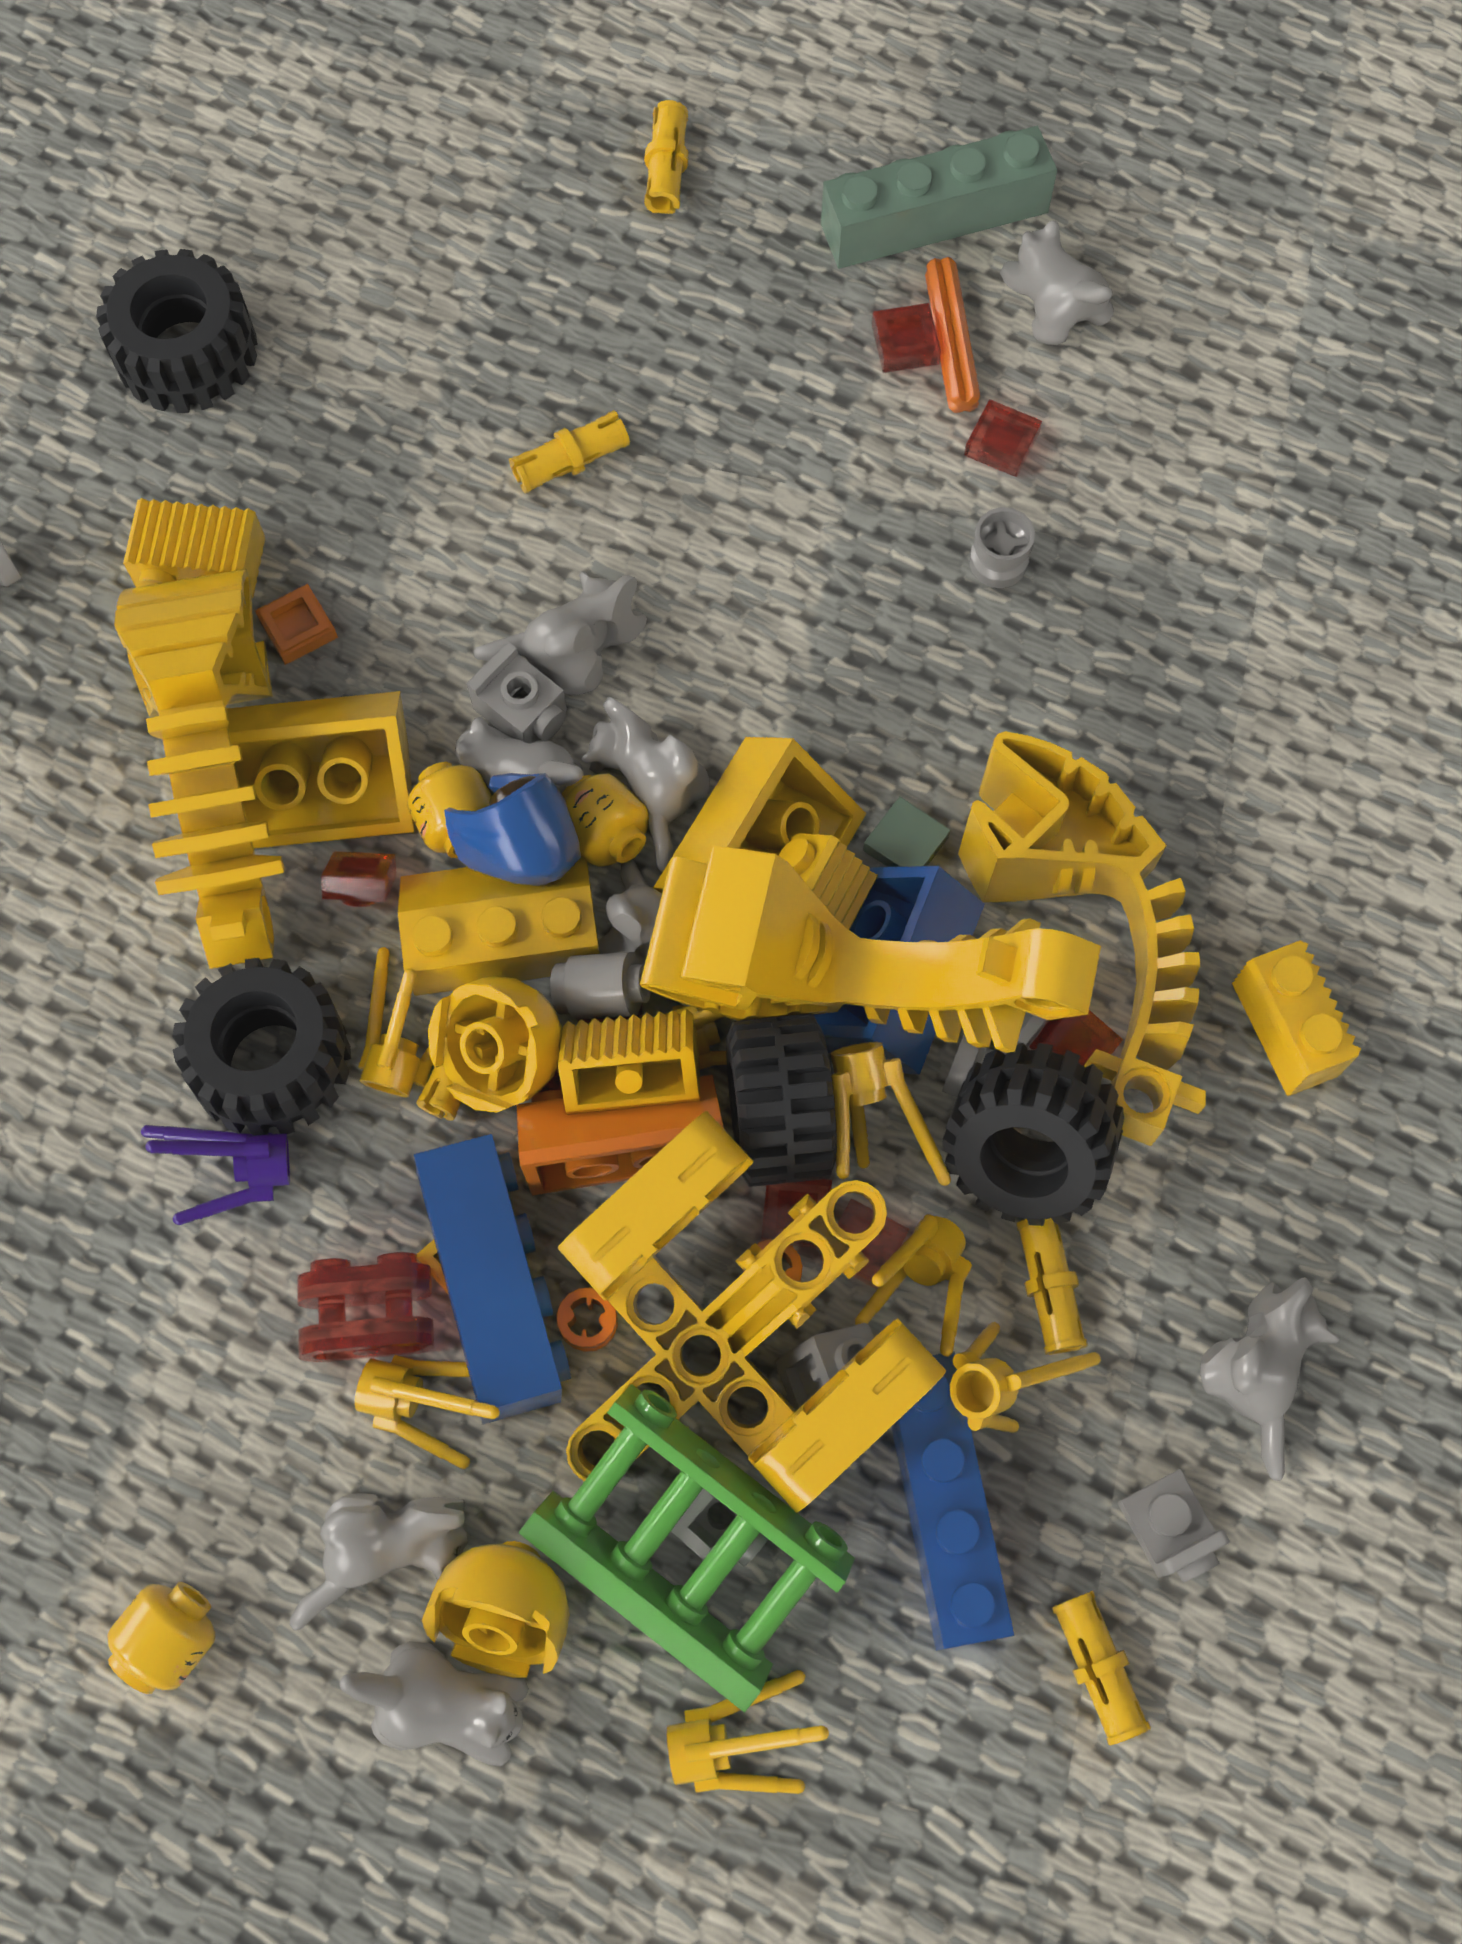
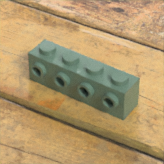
(937, 196)

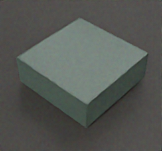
(906, 837)

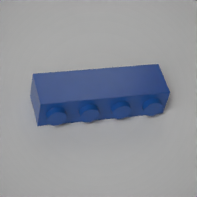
(489, 1278)
(950, 1520)

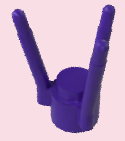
(256, 1160)

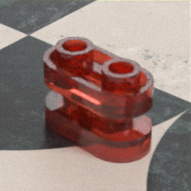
(336, 1285)

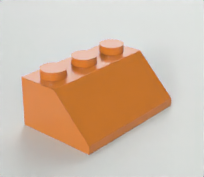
(598, 1146)

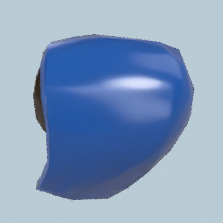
(520, 835)

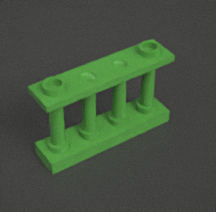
(678, 1614)

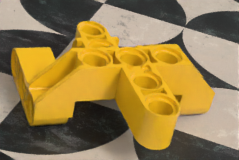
(790, 1448)

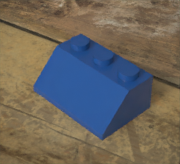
(903, 907)

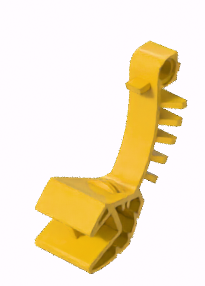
(190, 660)
(1072, 834)
(762, 945)

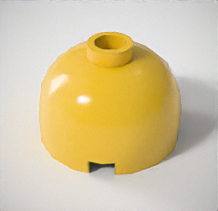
(495, 1042)
(500, 1609)

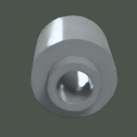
(598, 986)

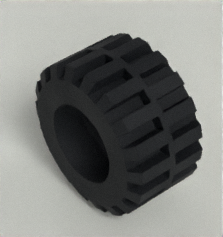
(168, 293)
(230, 1012)
(782, 1099)
(1022, 1173)

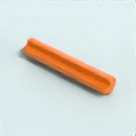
(953, 335)

